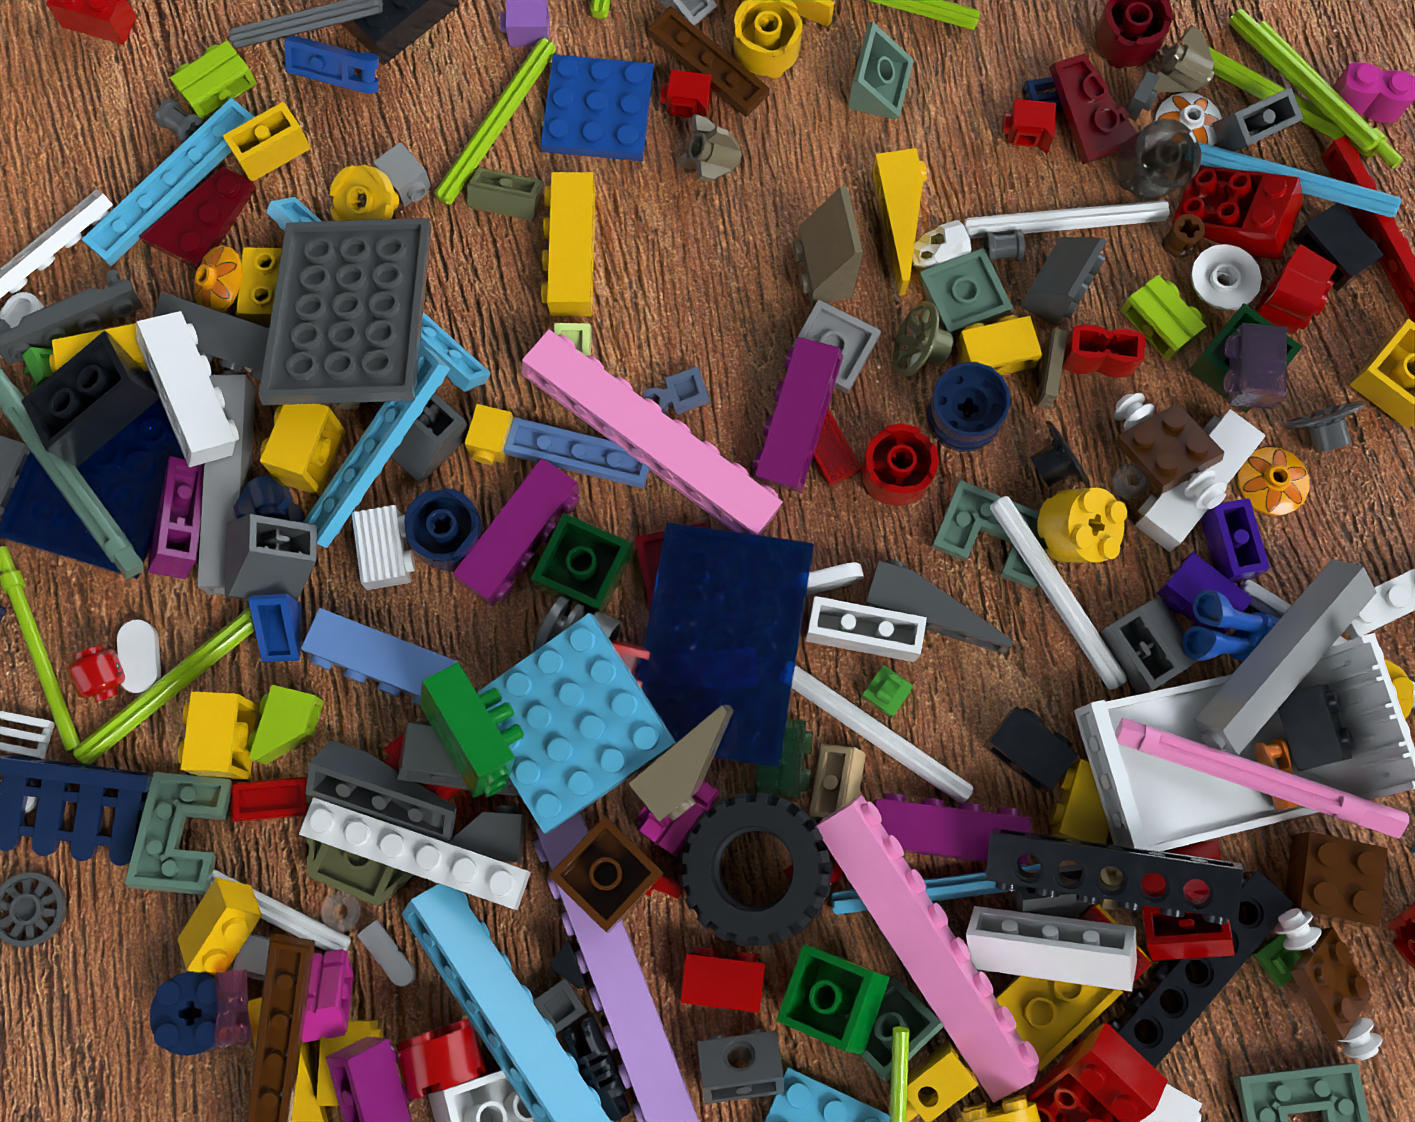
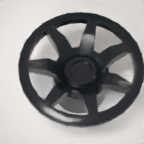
(1057, 460)

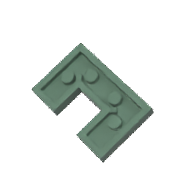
(971, 512)
(156, 854)
(1328, 1088)

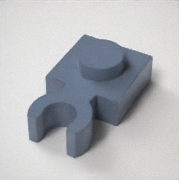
(683, 391)

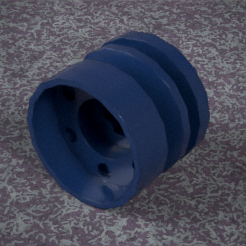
(971, 387)

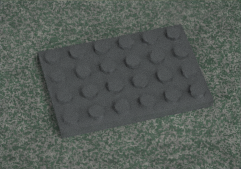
(347, 312)

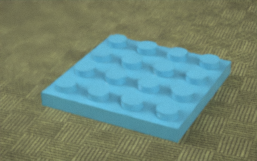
(580, 723)

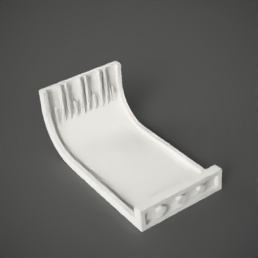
(1171, 805)

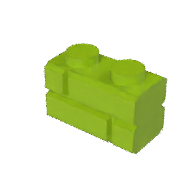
(213, 79)
(1163, 317)

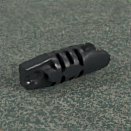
(598, 1067)

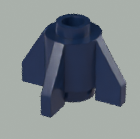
(268, 498)

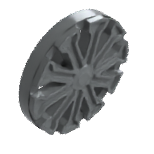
(29, 908)

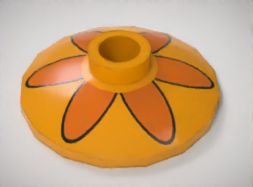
(218, 278)
(1266, 494)

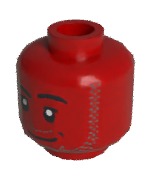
(96, 673)

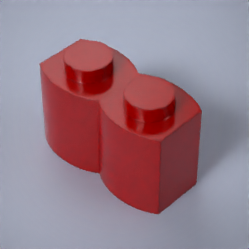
(1292, 300)
(1110, 353)

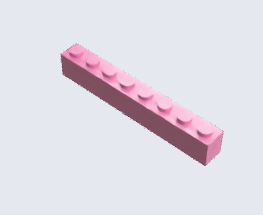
(650, 435)
(929, 949)

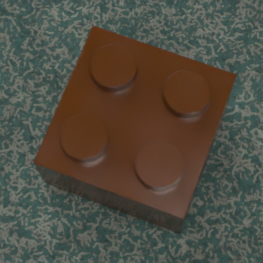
(606, 874)
(1336, 878)

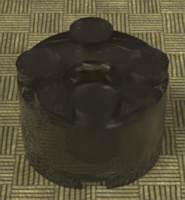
(1158, 159)

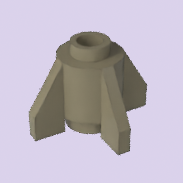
(1186, 65)
(710, 151)

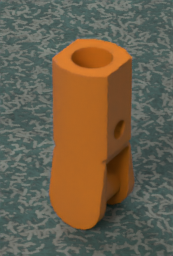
(1279, 751)

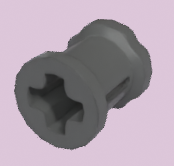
(172, 116)
(1005, 245)

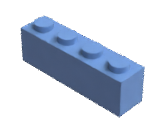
(371, 655)

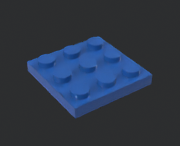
(597, 107)

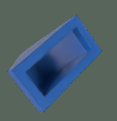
(277, 626)

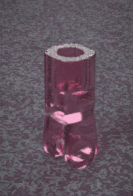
(232, 1008)

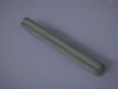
(303, 21)

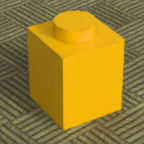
(488, 434)

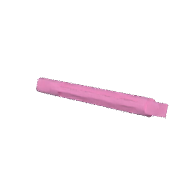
(1262, 778)

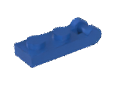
(331, 64)

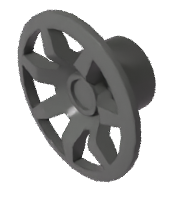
(1329, 430)

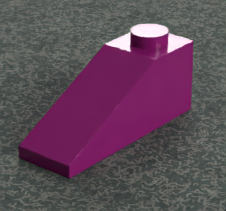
(177, 520)

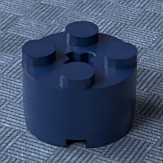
(448, 510)
(173, 1016)

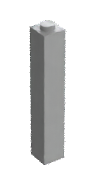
(225, 480)
(1285, 656)

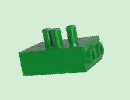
(470, 730)

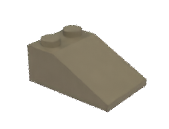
(829, 250)
(679, 773)

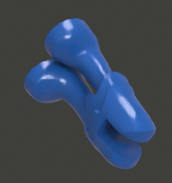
(1216, 610)

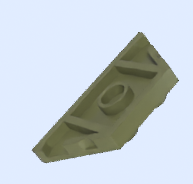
(354, 873)

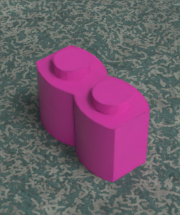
(1376, 92)

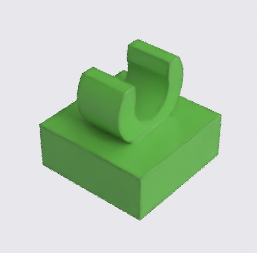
(37, 364)
(887, 691)
(1276, 959)

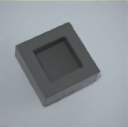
(1144, 96)
(560, 1005)

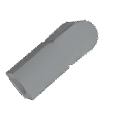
(388, 954)

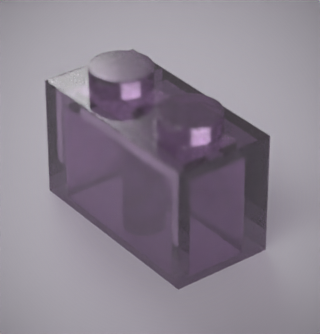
(1256, 366)

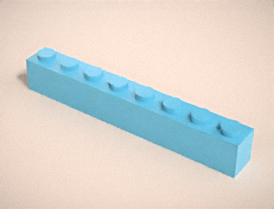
(501, 1008)

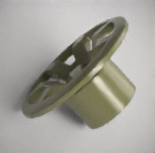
(926, 342)

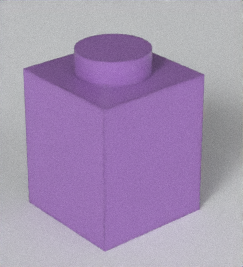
(525, 22)

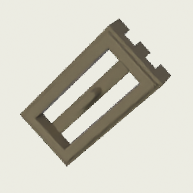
(1051, 368)

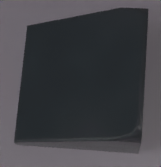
(567, 965)

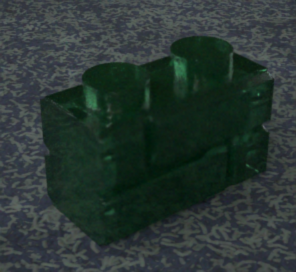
(790, 778)

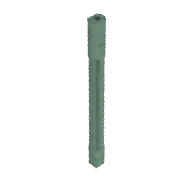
(71, 485)

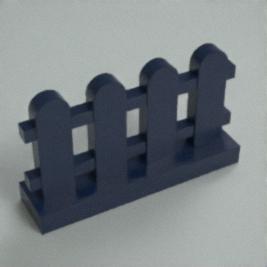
(90, 806)

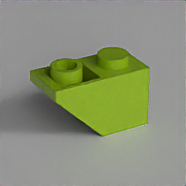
(285, 723)

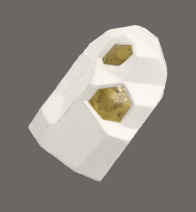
(941, 245)

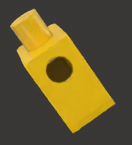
(947, 1074)

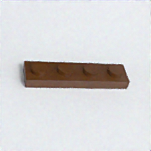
(704, 56)

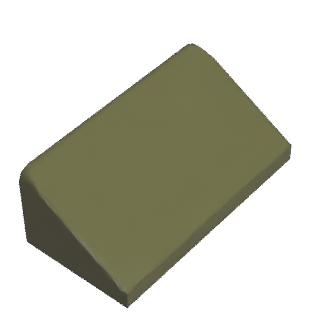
(504, 193)

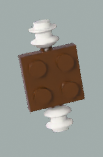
(1170, 449)
(1330, 983)

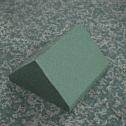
(880, 75)
(897, 1009)

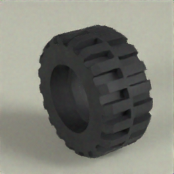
(704, 880)

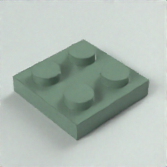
(965, 291)

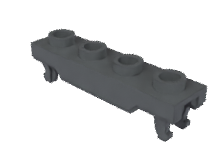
(69, 317)

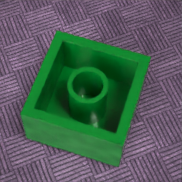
(833, 999)

